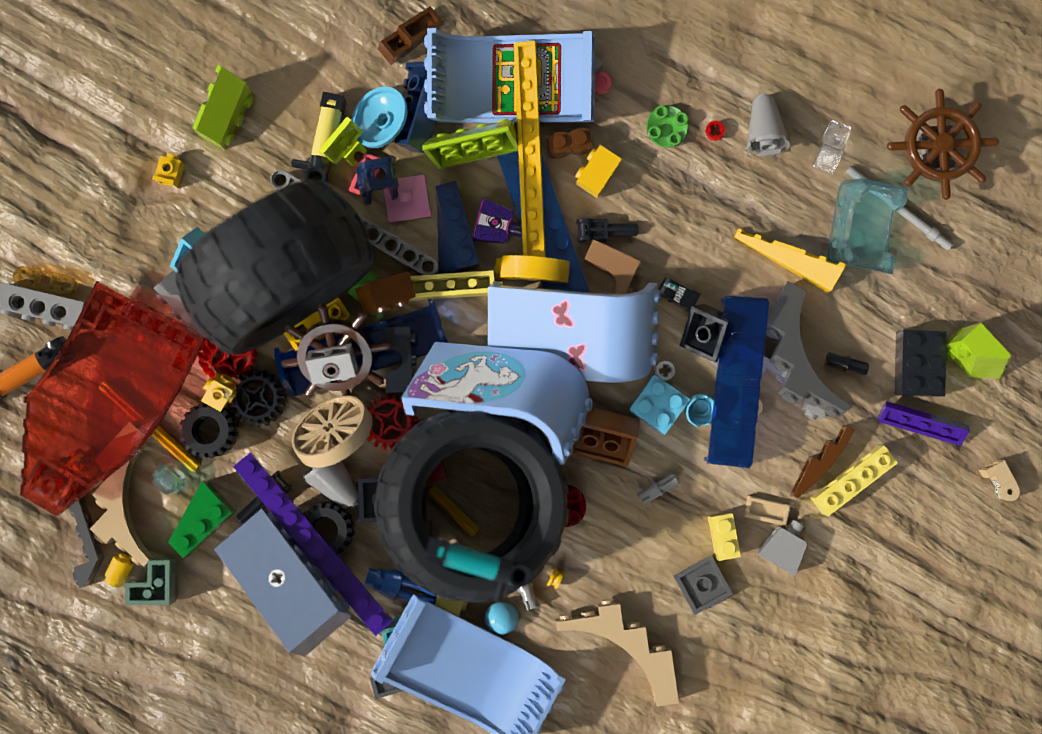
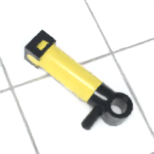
(332, 108)

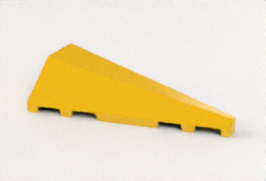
(807, 266)

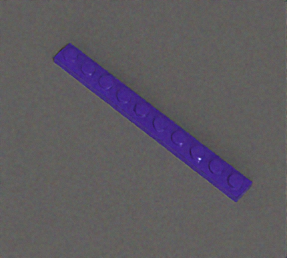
(313, 543)

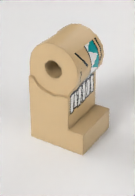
(1003, 480)

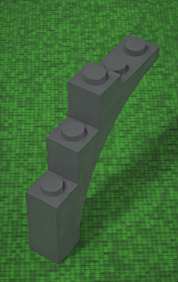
(789, 355)

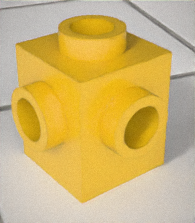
(219, 391)

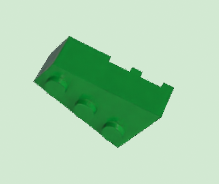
(201, 519)

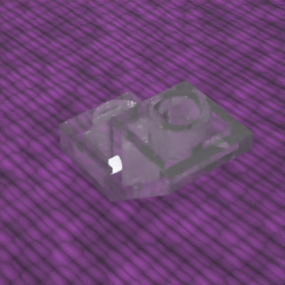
(832, 147)

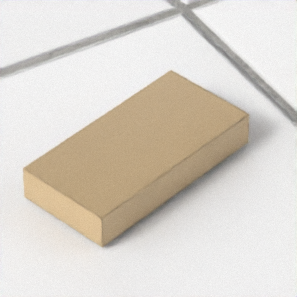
(766, 510)

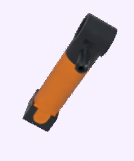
(29, 367)

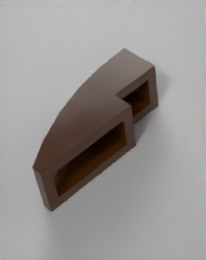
(409, 35)

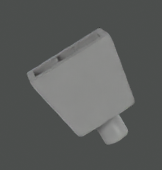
(784, 547)

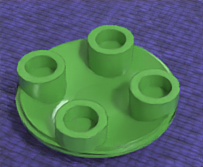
(667, 126)

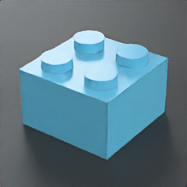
(658, 404)

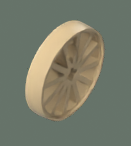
(338, 437)

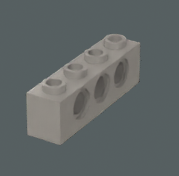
(32, 299)

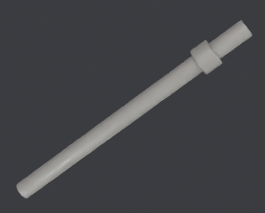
(931, 232)

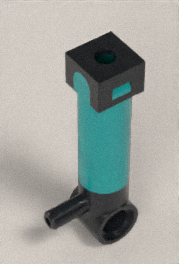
(477, 563)

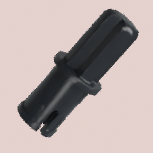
(846, 363)

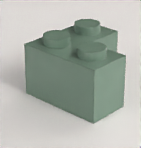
(159, 586)

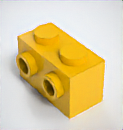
(598, 171)

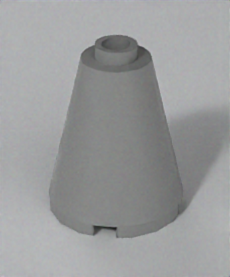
(766, 129)
(335, 484)

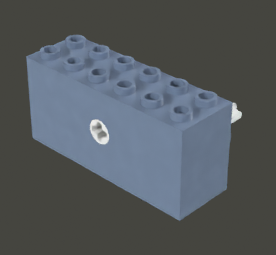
(283, 583)

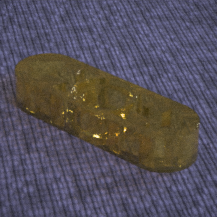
(37, 274)

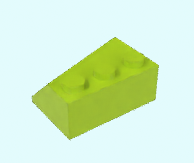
(225, 108)
(977, 352)

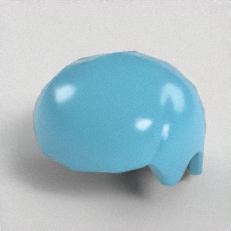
(699, 410)
(501, 618)

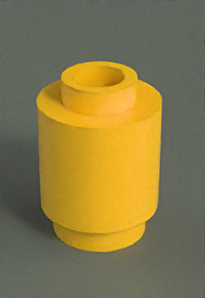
(118, 570)

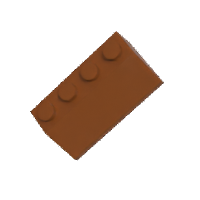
(606, 437)

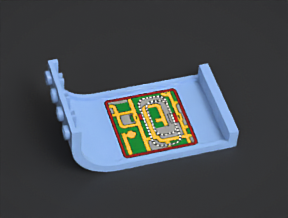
(475, 77)

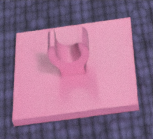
(411, 200)

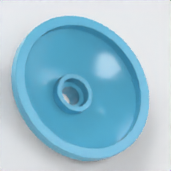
(380, 116)

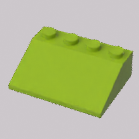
(472, 144)

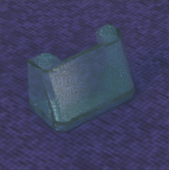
(864, 225)

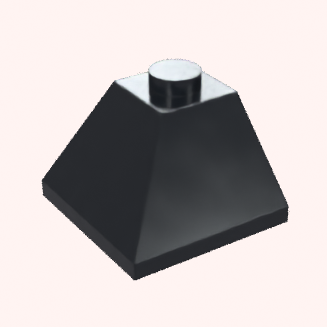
(705, 331)

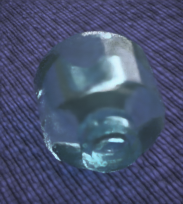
(168, 478)

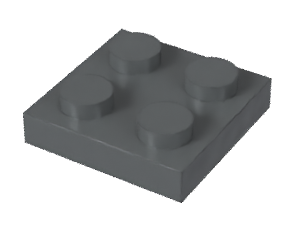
(702, 584)

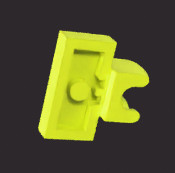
(344, 143)

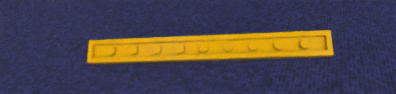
(529, 149)

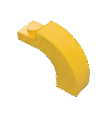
(531, 268)

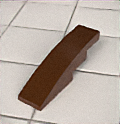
(816, 468)

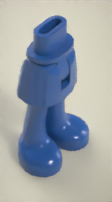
(390, 584)

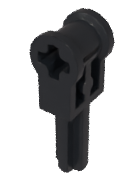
(600, 230)
(256, 504)

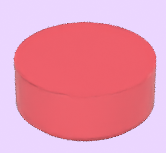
(602, 83)

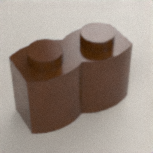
(575, 143)

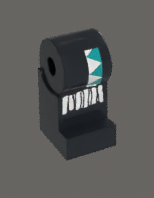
(678, 294)

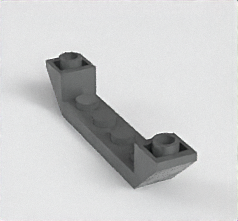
(85, 573)

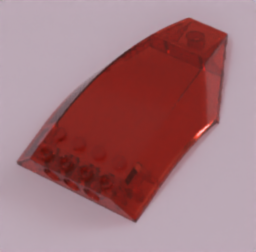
(102, 396)

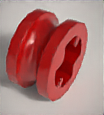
(708, 130)

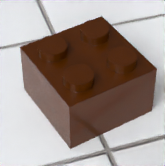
(386, 293)

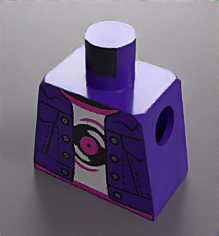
(495, 224)

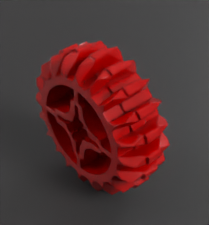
(214, 360)
(384, 430)

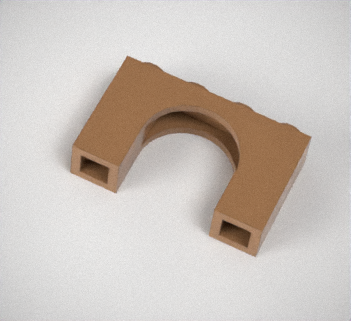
(615, 264)

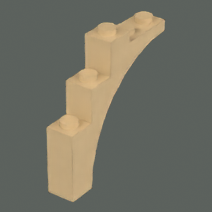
(116, 521)
(633, 638)

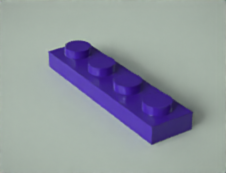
(923, 423)

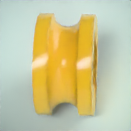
(555, 578)

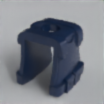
(368, 183)

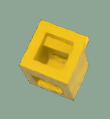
(173, 176)

